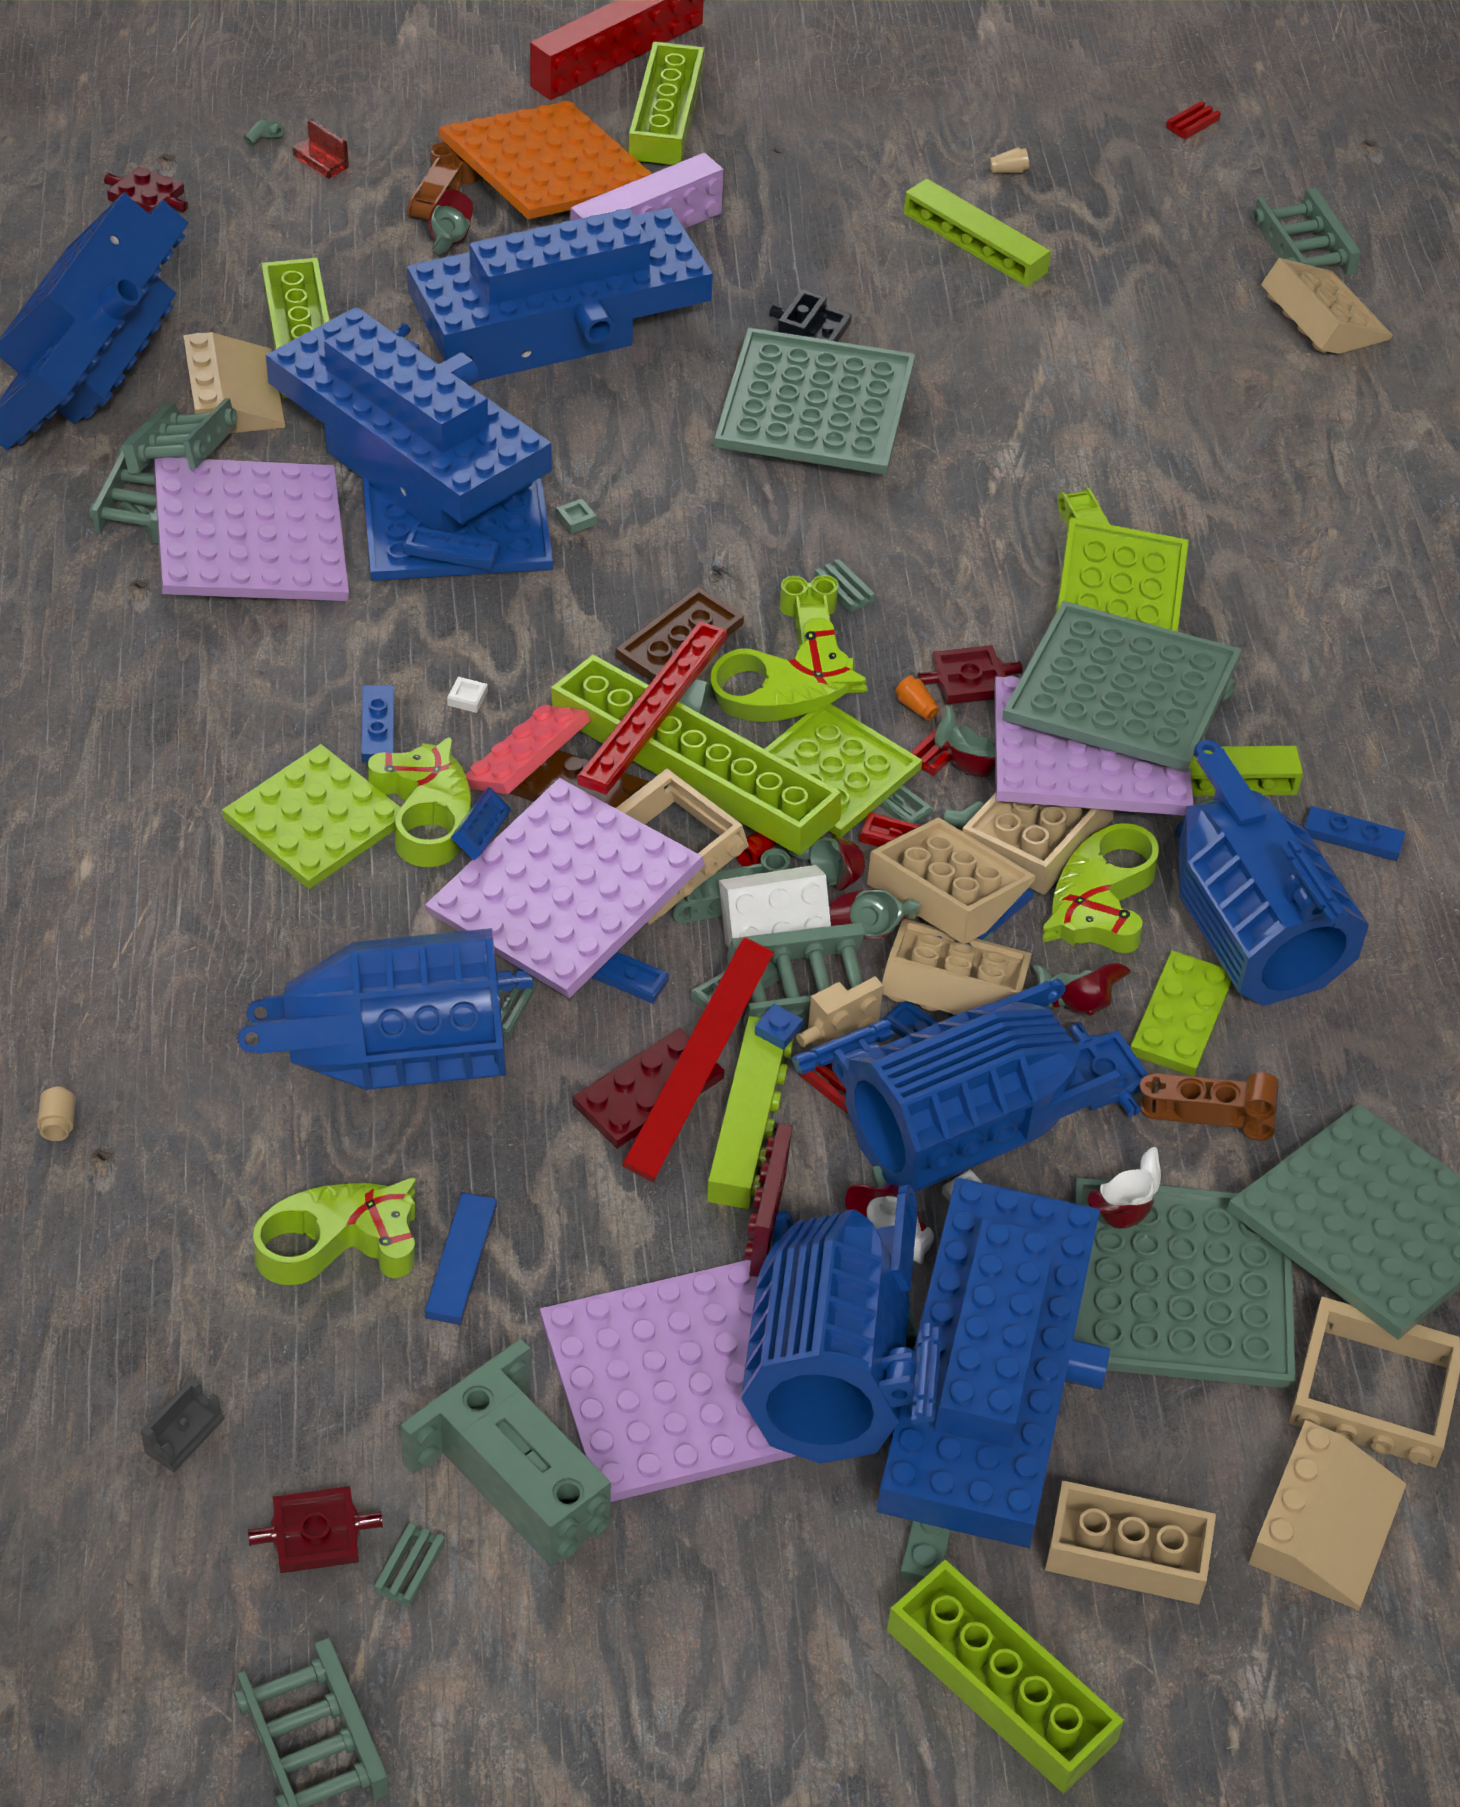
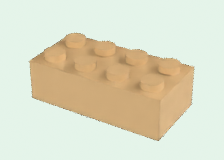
(1131, 1542)

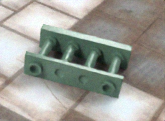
(1320, 220)
(179, 435)
(113, 490)
(804, 944)
(338, 1703)

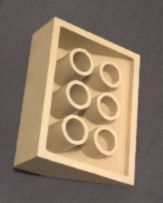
(1323, 307)
(234, 370)
(1036, 835)
(951, 875)
(948, 973)
(1328, 1517)

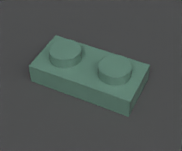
(924, 1551)

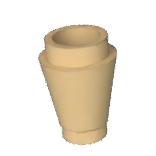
(1010, 161)

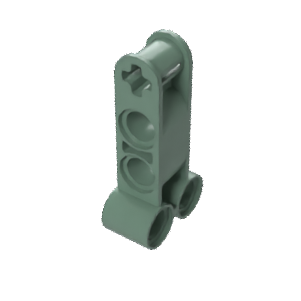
(706, 900)

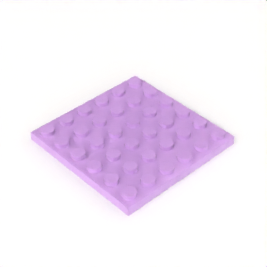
(249, 530)
(1068, 773)
(566, 886)
(661, 1379)

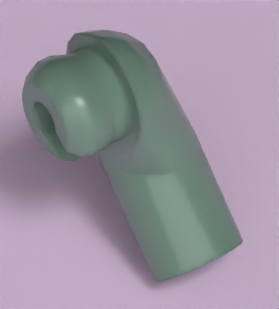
(263, 129)
(961, 818)

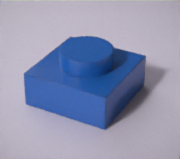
(778, 1026)

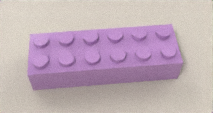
(688, 187)

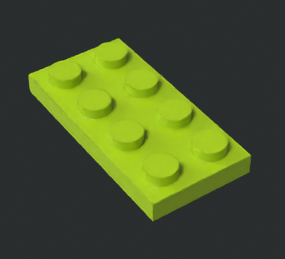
(1182, 1013)

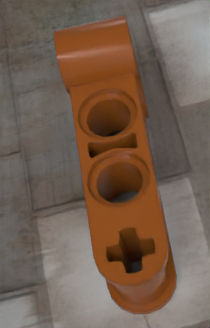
(446, 173)
(1214, 1101)

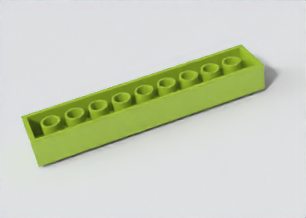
(710, 758)

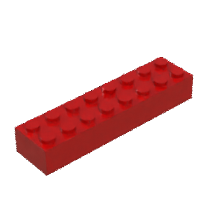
(606, 40)

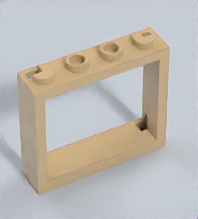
(654, 799)
(1360, 1429)

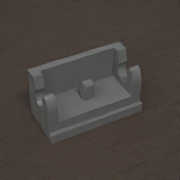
(181, 1426)

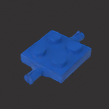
(1105, 1054)

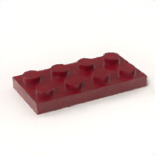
(624, 1097)
(768, 1198)

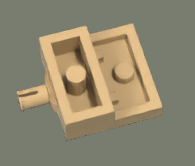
(840, 1011)

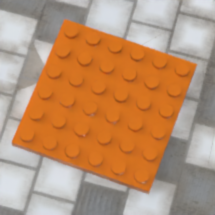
(543, 157)

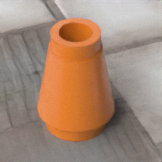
(916, 697)

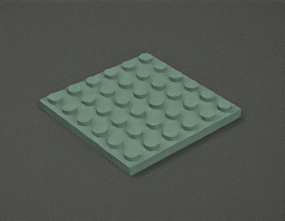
(815, 401)
(1123, 685)
(1364, 1218)
(1189, 1293)

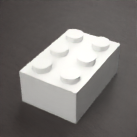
(774, 902)

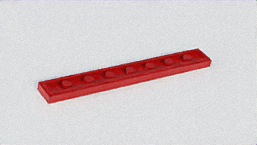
(652, 708)
(697, 1059)

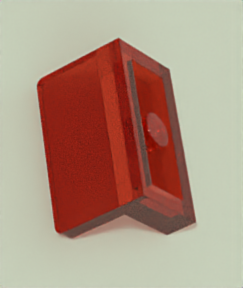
(323, 150)

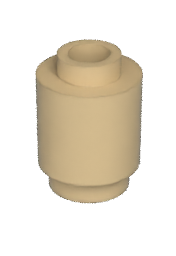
(56, 1113)

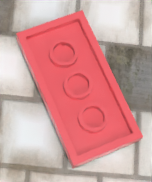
(526, 748)

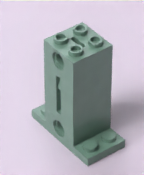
(513, 1456)

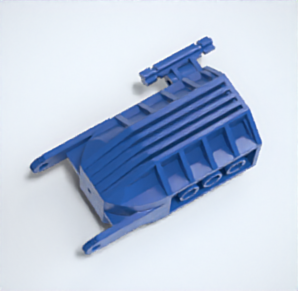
(1263, 890)
(393, 1012)
(961, 1086)
(832, 1336)

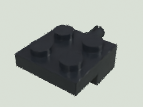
(811, 317)

